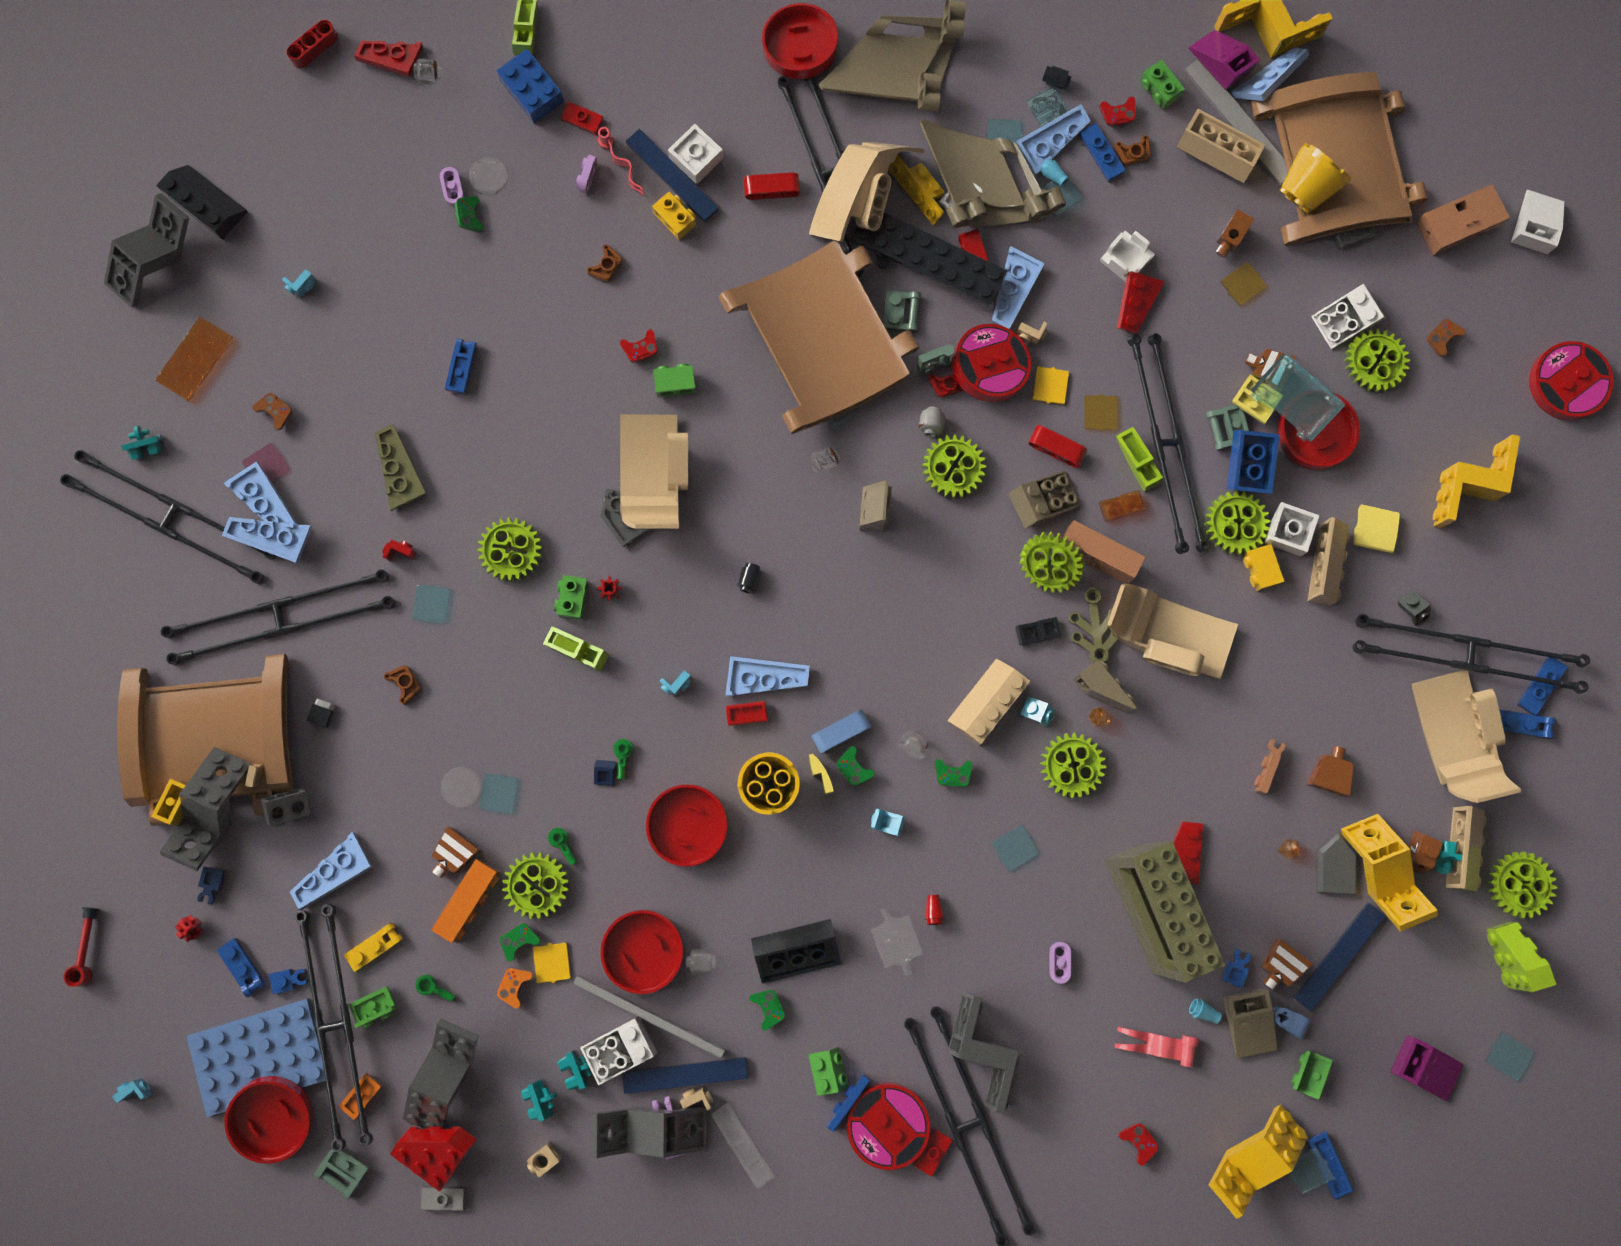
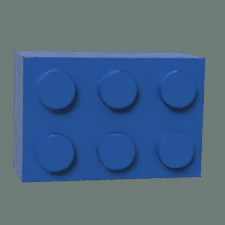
(530, 86)
(1253, 461)

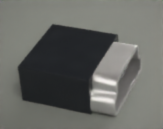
(321, 713)

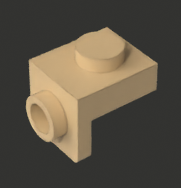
(1030, 334)
(692, 1096)

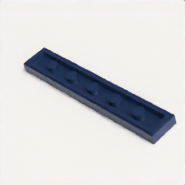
(672, 175)
(1339, 957)
(684, 1075)

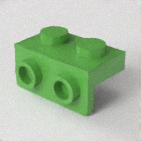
(372, 1007)
(828, 1071)
(1312, 1074)

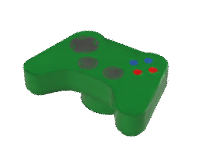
(466, 215)
(851, 769)
(953, 775)
(516, 938)
(770, 1006)

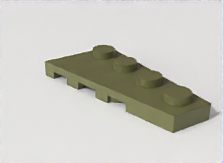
(399, 473)

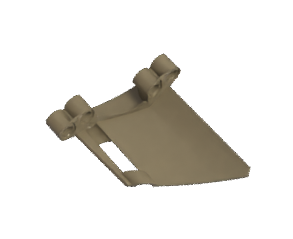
(901, 64)
(980, 161)

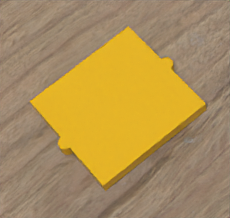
(1050, 385)
(551, 962)

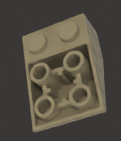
(1044, 499)
(875, 506)
(1100, 685)
(1251, 1022)

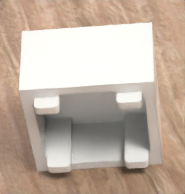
(695, 154)

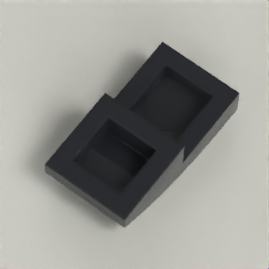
(1038, 631)

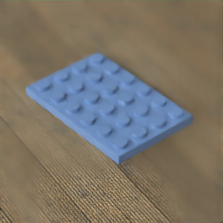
(257, 1046)

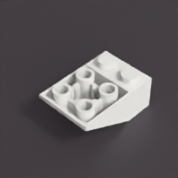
(1539, 222)
(1348, 316)
(619, 1050)

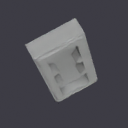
(447, 1199)

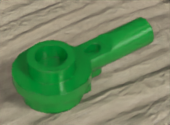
(623, 750)
(559, 838)
(426, 985)

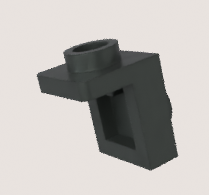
(1416, 607)

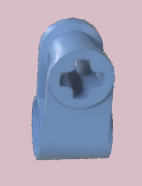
(1291, 1022)

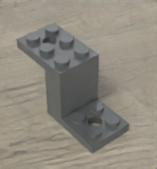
(146, 250)
(205, 809)
(984, 1052)
(440, 1075)
(648, 1132)

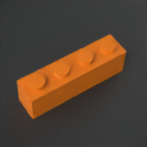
(465, 901)

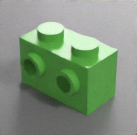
(1161, 84)
(674, 380)
(572, 597)

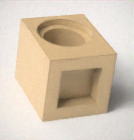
(550, 1153)

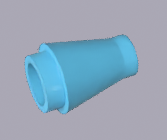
(1053, 171)
(1204, 1011)

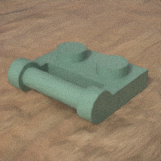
(895, 310)
(938, 357)
(1233, 419)
(346, 1166)

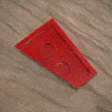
(390, 57)
(1137, 300)
(1188, 846)

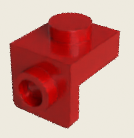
(403, 548)

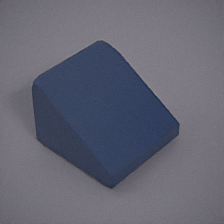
(604, 772)

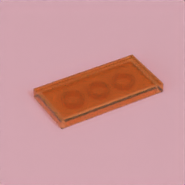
(194, 359)

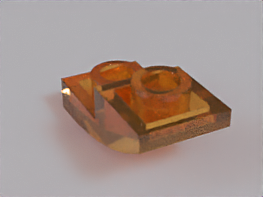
(1122, 505)

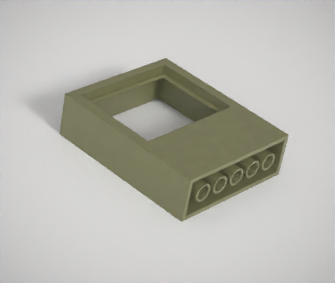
(1164, 911)

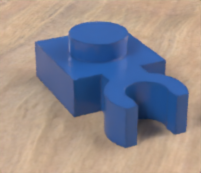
(1235, 972)
(285, 980)

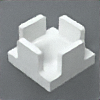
(1127, 254)

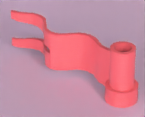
(606, 142)
(1162, 1046)

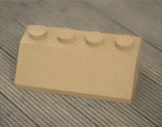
(1220, 145)
(1328, 562)
(988, 701)
(1468, 833)

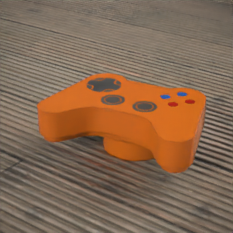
(511, 984)

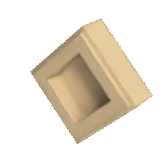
(253, 775)

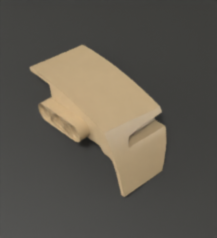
(856, 189)
(651, 470)
(1171, 633)
(1463, 736)

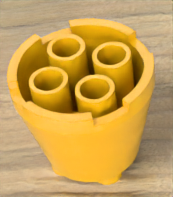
(1313, 179)
(762, 769)

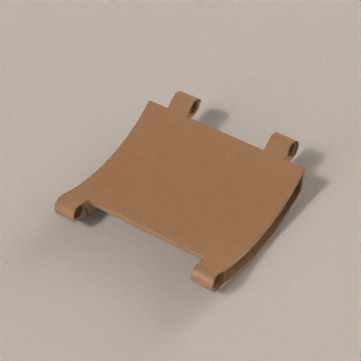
(1351, 126)
(824, 334)
(175, 727)

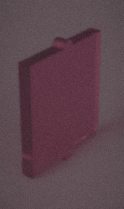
(269, 460)

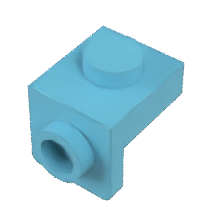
(302, 284)
(681, 682)
(1038, 711)
(887, 822)
(127, 1089)

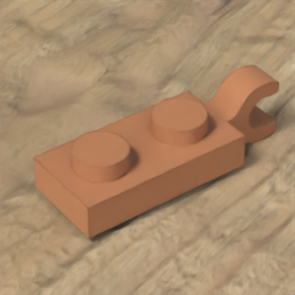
(1269, 766)

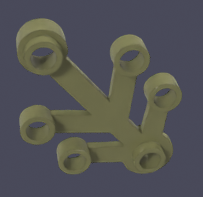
(1094, 630)

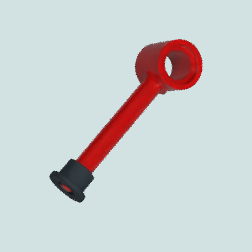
(86, 973)

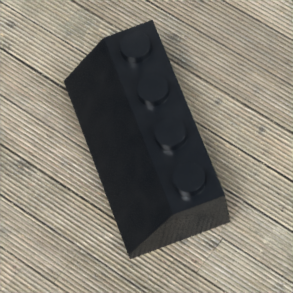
(202, 200)
(795, 951)

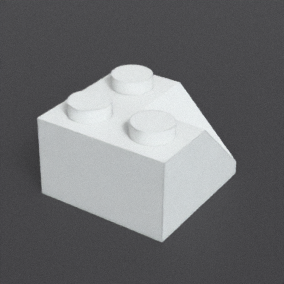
(1291, 529)

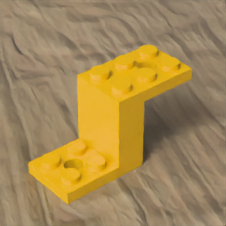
(1273, 24)
(1476, 481)
(1389, 872)
(1258, 1161)

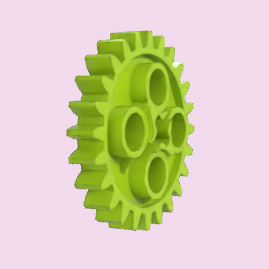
(1392, 370)
(969, 475)
(1219, 522)
(514, 532)
(1070, 563)
(1090, 761)
(1534, 872)
(524, 900)

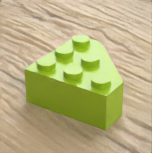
(1518, 959)

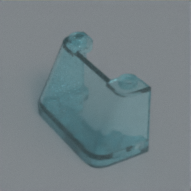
(1298, 396)

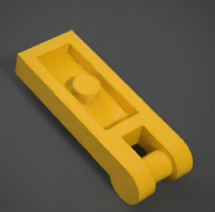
(372, 947)

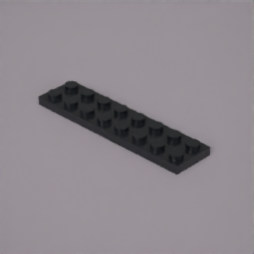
(933, 258)

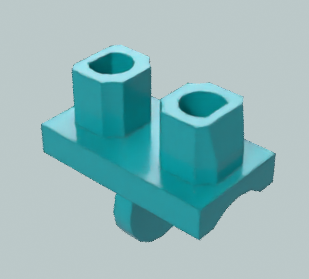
(134, 449)
(1447, 854)
(571, 1061)
(541, 1100)

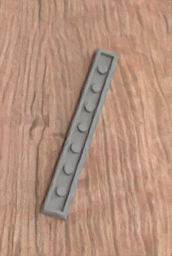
(1237, 118)
(649, 1016)

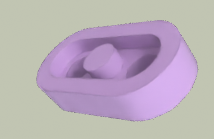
(585, 179)
(451, 187)
(1060, 962)

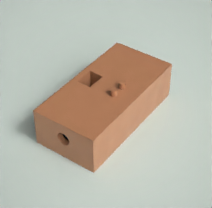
(1462, 219)
(1104, 553)

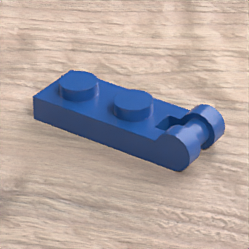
(460, 366)
(1527, 724)
(241, 967)

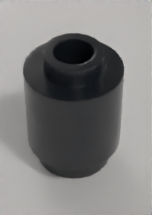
(1056, 77)
(749, 578)

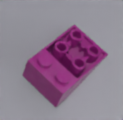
(1224, 58)
(1426, 1067)

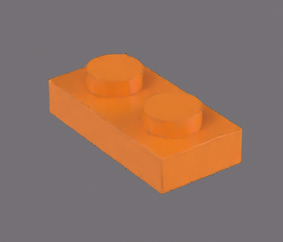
(369, 1088)

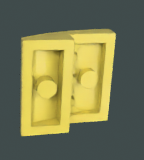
(1244, 400)
(1376, 528)
(817, 770)

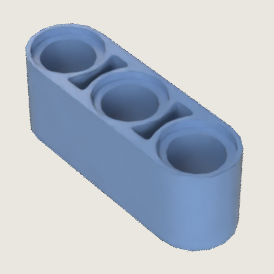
(841, 731)

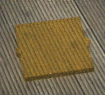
(1243, 283)
(1100, 412)

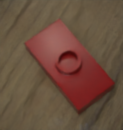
(582, 118)
(746, 713)
(933, 1152)

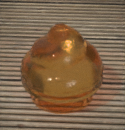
(1098, 717)
(1290, 848)

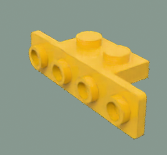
(920, 187)

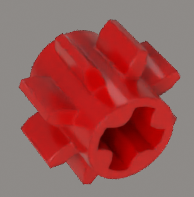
(610, 595)
(188, 928)

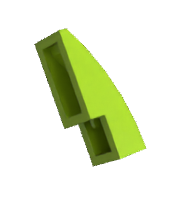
(524, 26)
(1139, 459)
(576, 649)

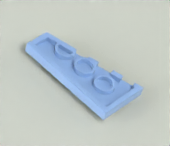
(1270, 77)
(1052, 137)
(1020, 278)
(260, 495)
(276, 538)
(757, 676)
(333, 872)

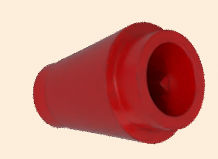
(934, 911)

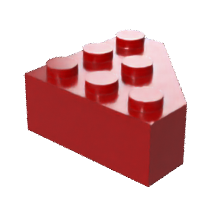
(433, 1152)

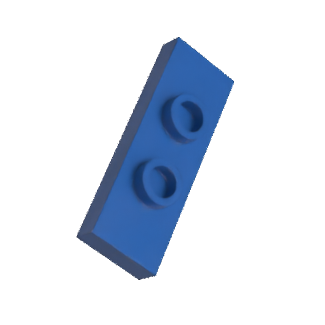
(1102, 152)
(1538, 692)
(841, 1109)
(1340, 1185)

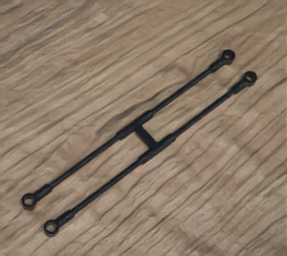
(821, 175)
(1154, 341)
(163, 526)
(275, 606)
(1470, 658)
(344, 1024)
(958, 1129)

